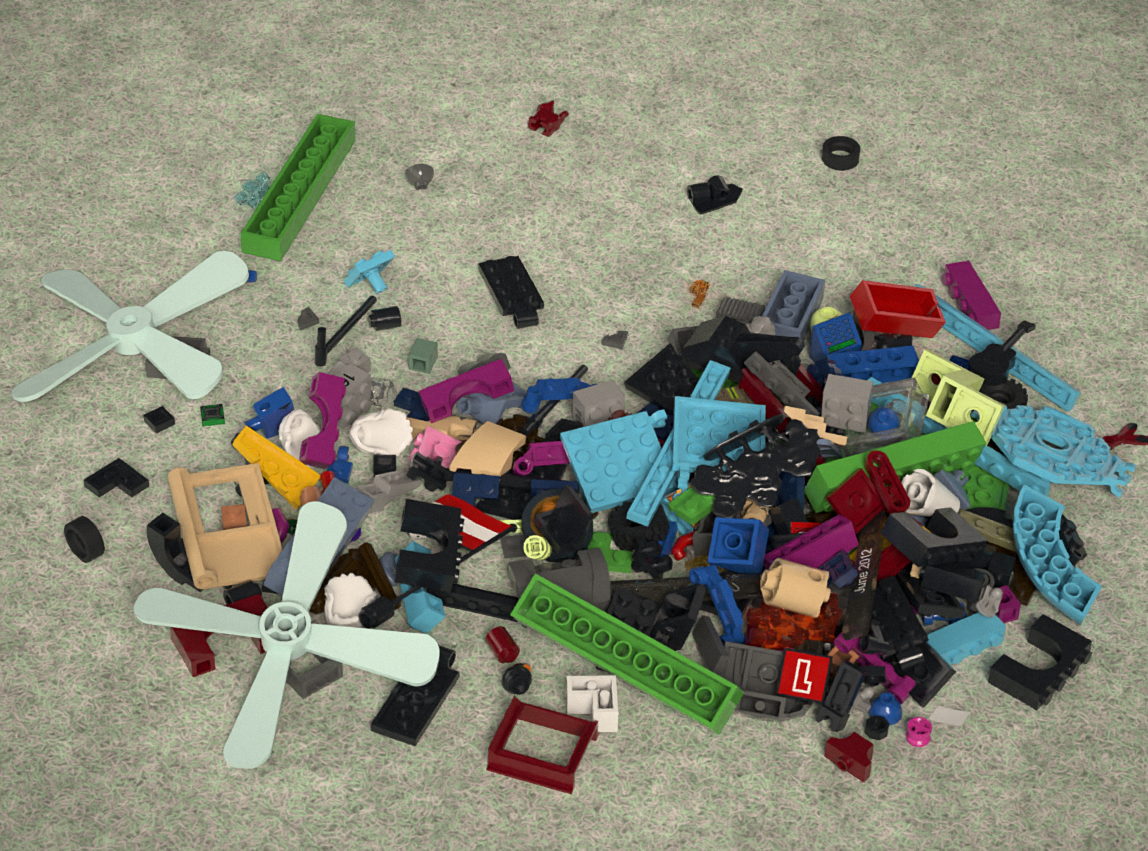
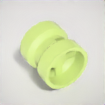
(541, 550)

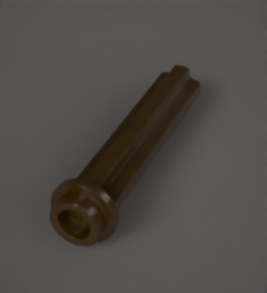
(346, 568)
(377, 573)

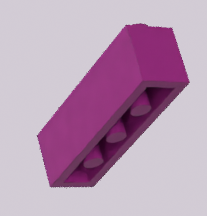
(971, 294)
(817, 544)

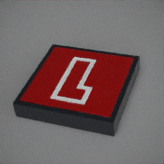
(804, 676)

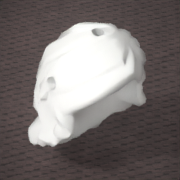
(294, 429)
(381, 432)
(345, 600)

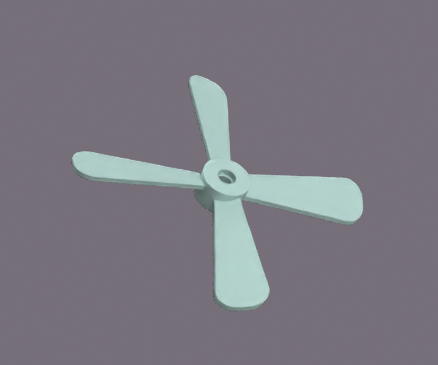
(134, 330)
(289, 634)

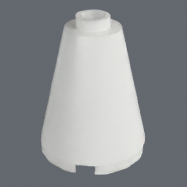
(927, 494)

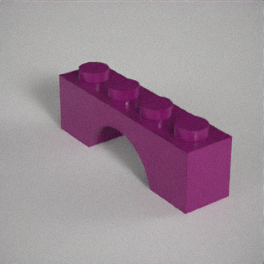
(489, 379)
(327, 394)

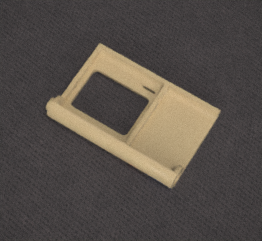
(228, 554)

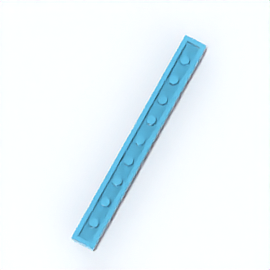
(1024, 369)
(989, 459)
(661, 473)

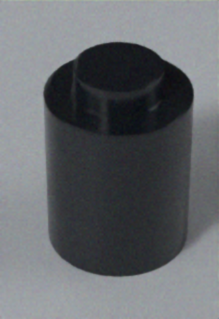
(385, 318)
(241, 592)

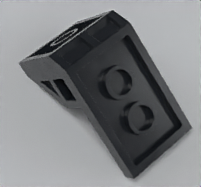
(664, 622)

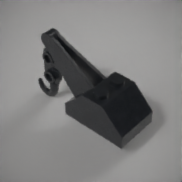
(731, 344)

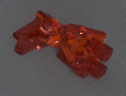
(775, 623)

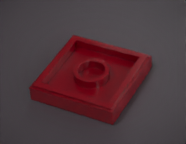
(856, 499)

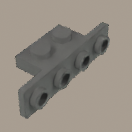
(781, 382)

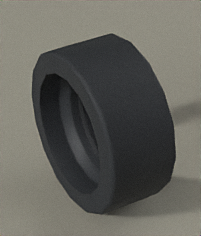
(840, 162)
(84, 539)

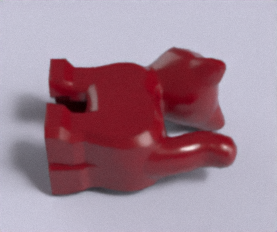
(547, 119)

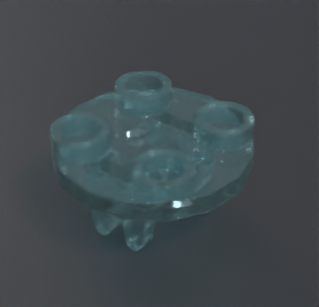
(252, 190)

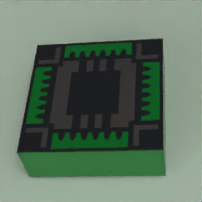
(212, 415)

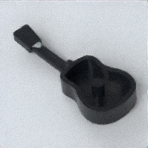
(997, 359)

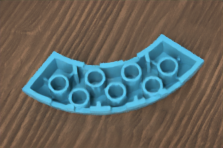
(1045, 557)

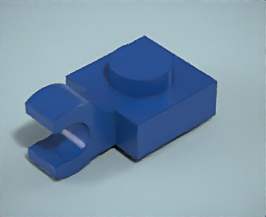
(341, 466)

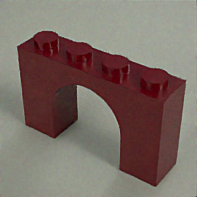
(193, 643)

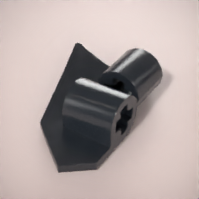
(712, 194)

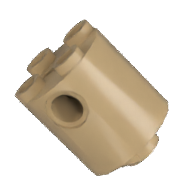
(795, 587)

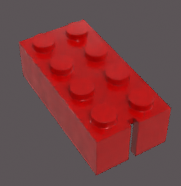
(897, 309)

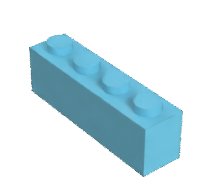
(967, 637)

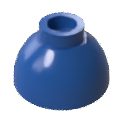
(883, 419)
(886, 706)

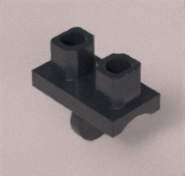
(429, 470)
(647, 559)

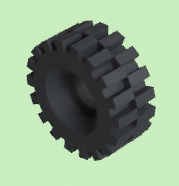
(1007, 393)
(626, 532)

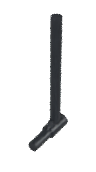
(323, 348)

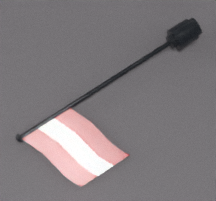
(477, 534)

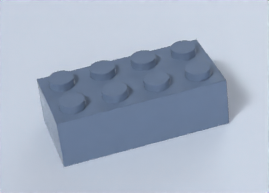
(794, 303)

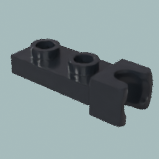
(842, 695)

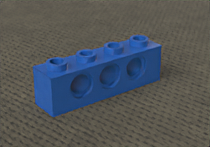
(881, 364)

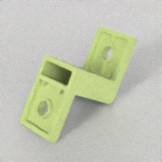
(956, 394)

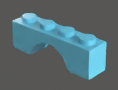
(422, 608)

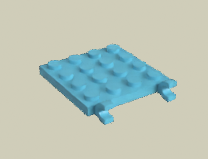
(705, 424)
(614, 458)

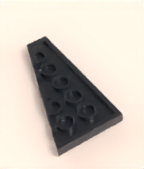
(663, 380)
(514, 500)

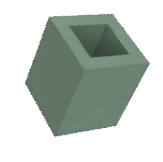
(423, 355)

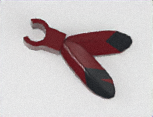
(1126, 436)

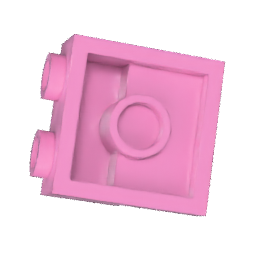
(435, 443)

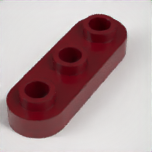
(886, 474)

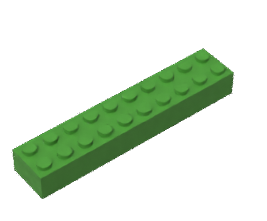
(298, 187)
(627, 654)

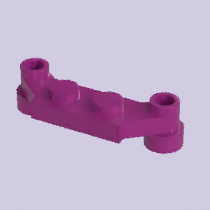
(541, 455)
(898, 686)

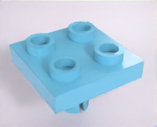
(370, 269)

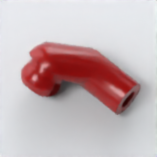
(681, 543)

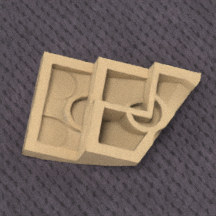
(815, 422)
(488, 450)

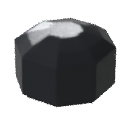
(876, 727)

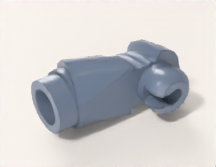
(388, 564)

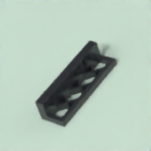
(477, 601)

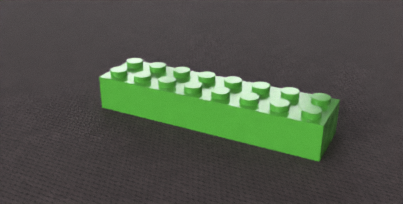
(945, 449)

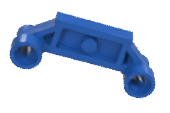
(551, 390)
(723, 600)

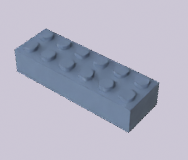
(354, 507)

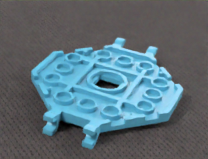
(1081, 460)

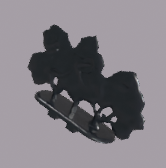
(756, 472)

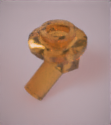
(699, 289)

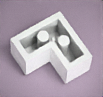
(594, 696)

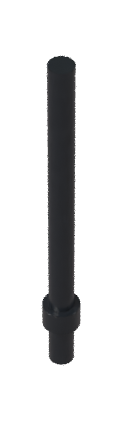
(536, 420)

